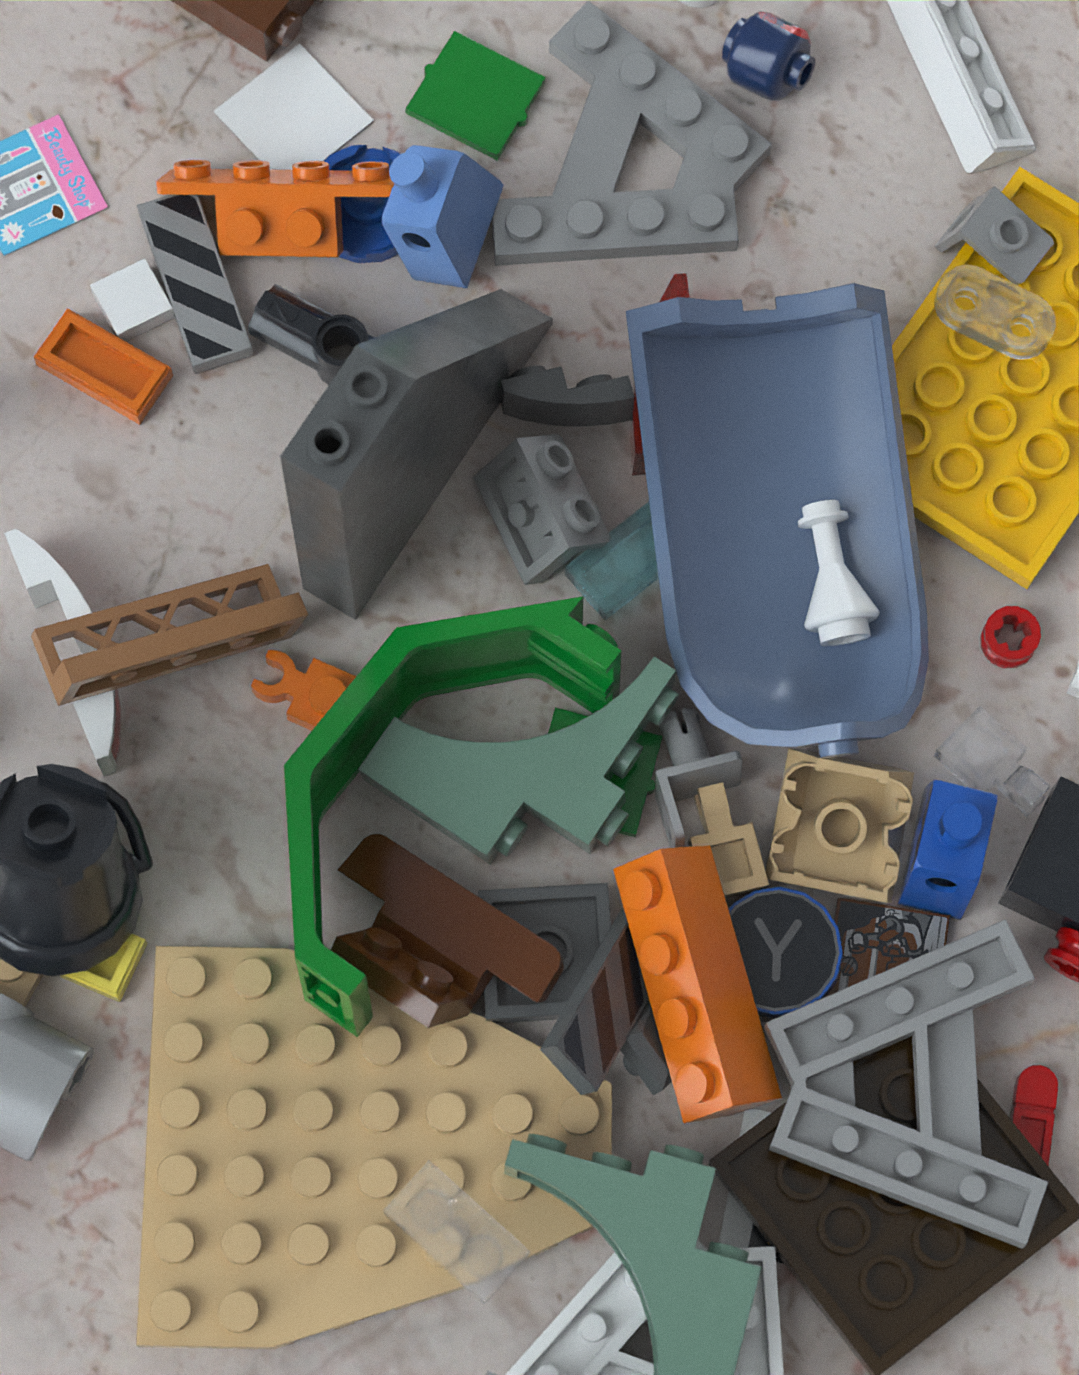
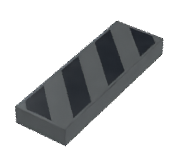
(599, 1012)

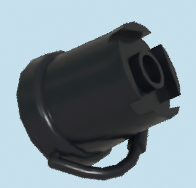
(64, 873)

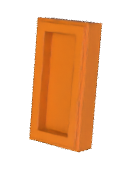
(103, 366)

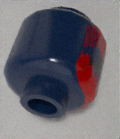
(768, 55)

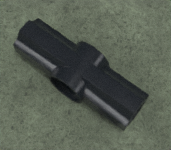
(304, 330)

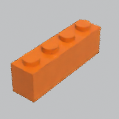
(697, 983)

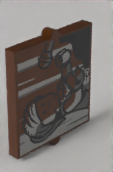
(883, 937)

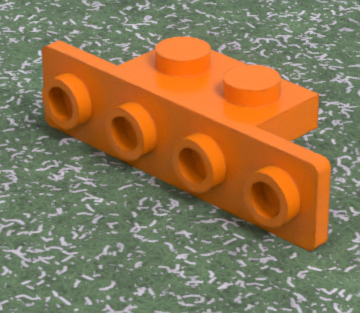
(278, 209)

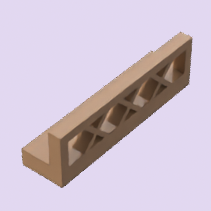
(171, 646)

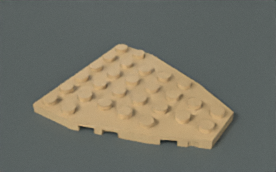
(293, 1136)

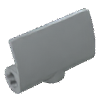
(35, 1074)

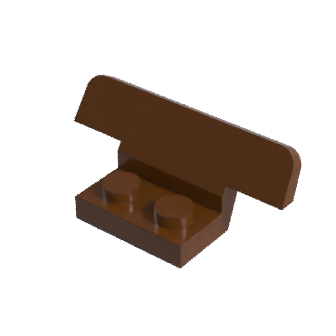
(436, 939)

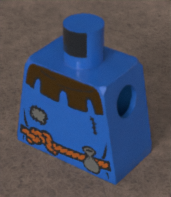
(947, 845)

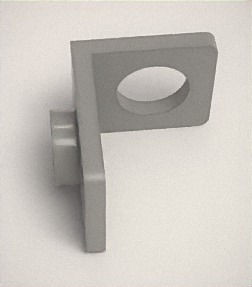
(999, 235)

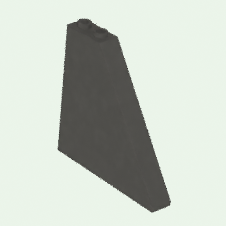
(394, 437)

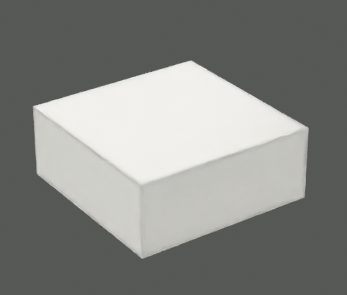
(132, 300)

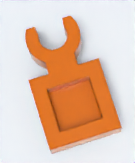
(309, 693)

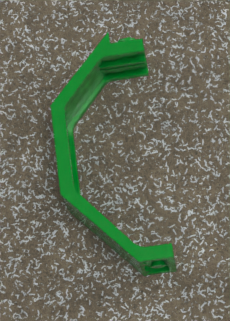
(413, 664)

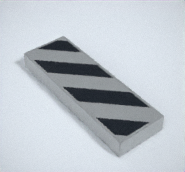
(195, 281)

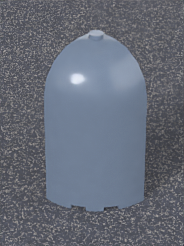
(736, 437)

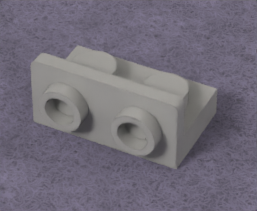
(540, 505)

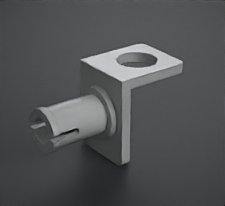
(690, 770)

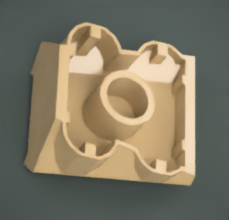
(840, 825)

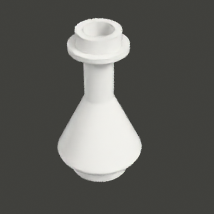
(838, 603)

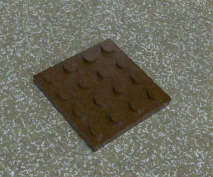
(868, 1260)

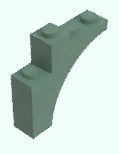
(560, 778)
(690, 1296)

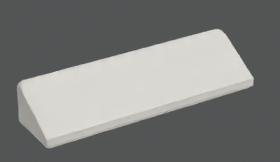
(963, 82)

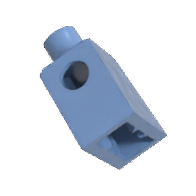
(439, 213)

